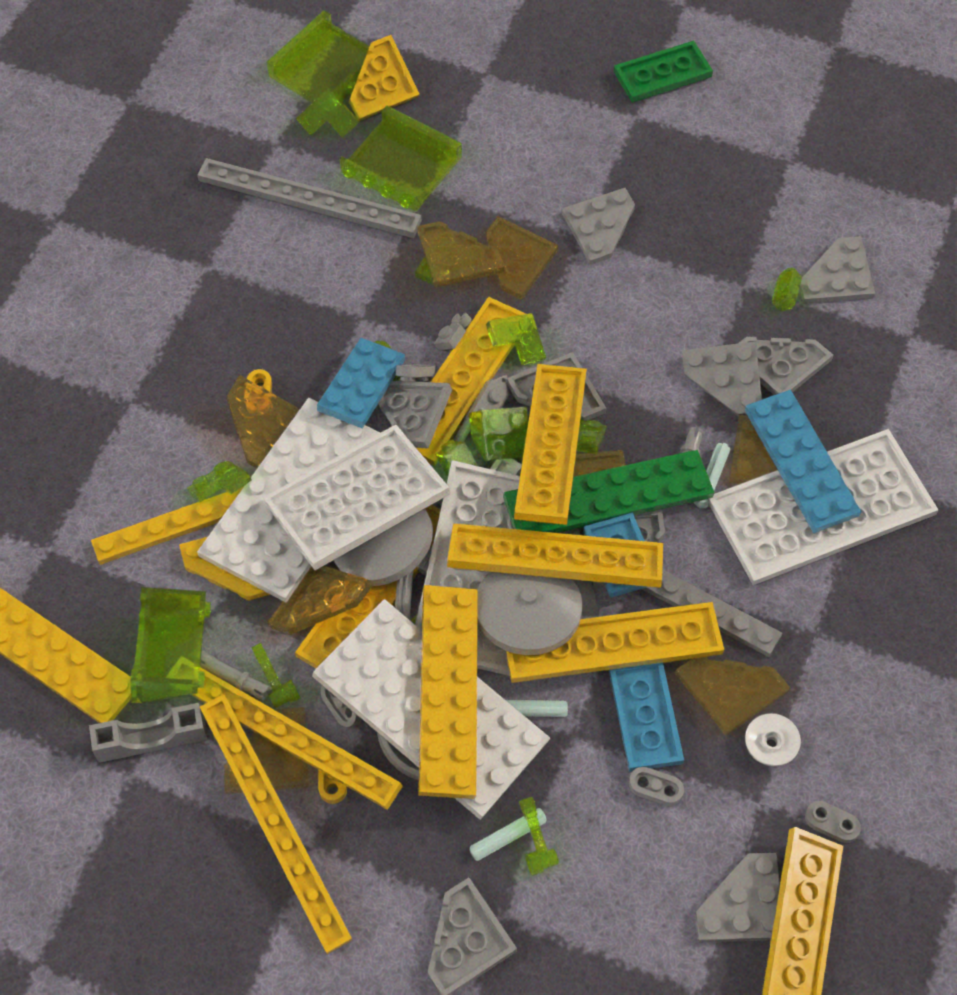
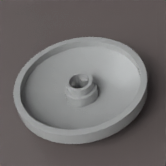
(392, 552)
(528, 611)

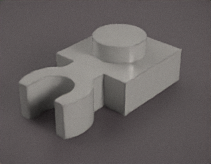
(451, 335)

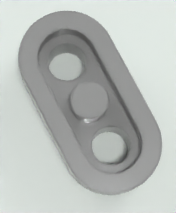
(414, 372)
(341, 712)
(657, 784)
(832, 822)

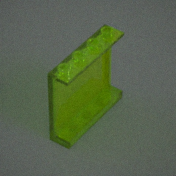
(319, 59)
(402, 159)

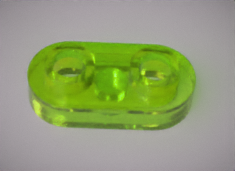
(786, 289)

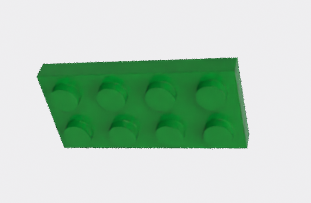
(663, 71)

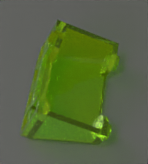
(169, 644)

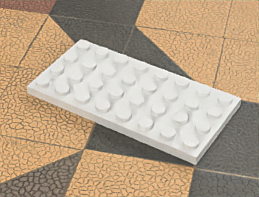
(478, 501)
(773, 533)
(248, 536)
(380, 681)

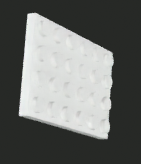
(356, 496)

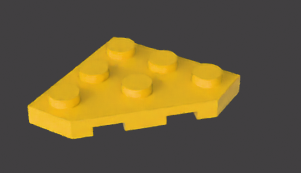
(382, 80)
(214, 574)

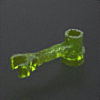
(281, 692)
(542, 857)

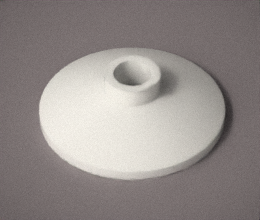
(775, 728)

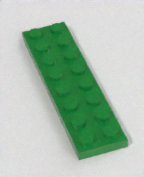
(625, 490)

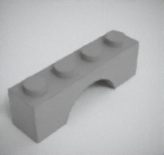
(120, 740)

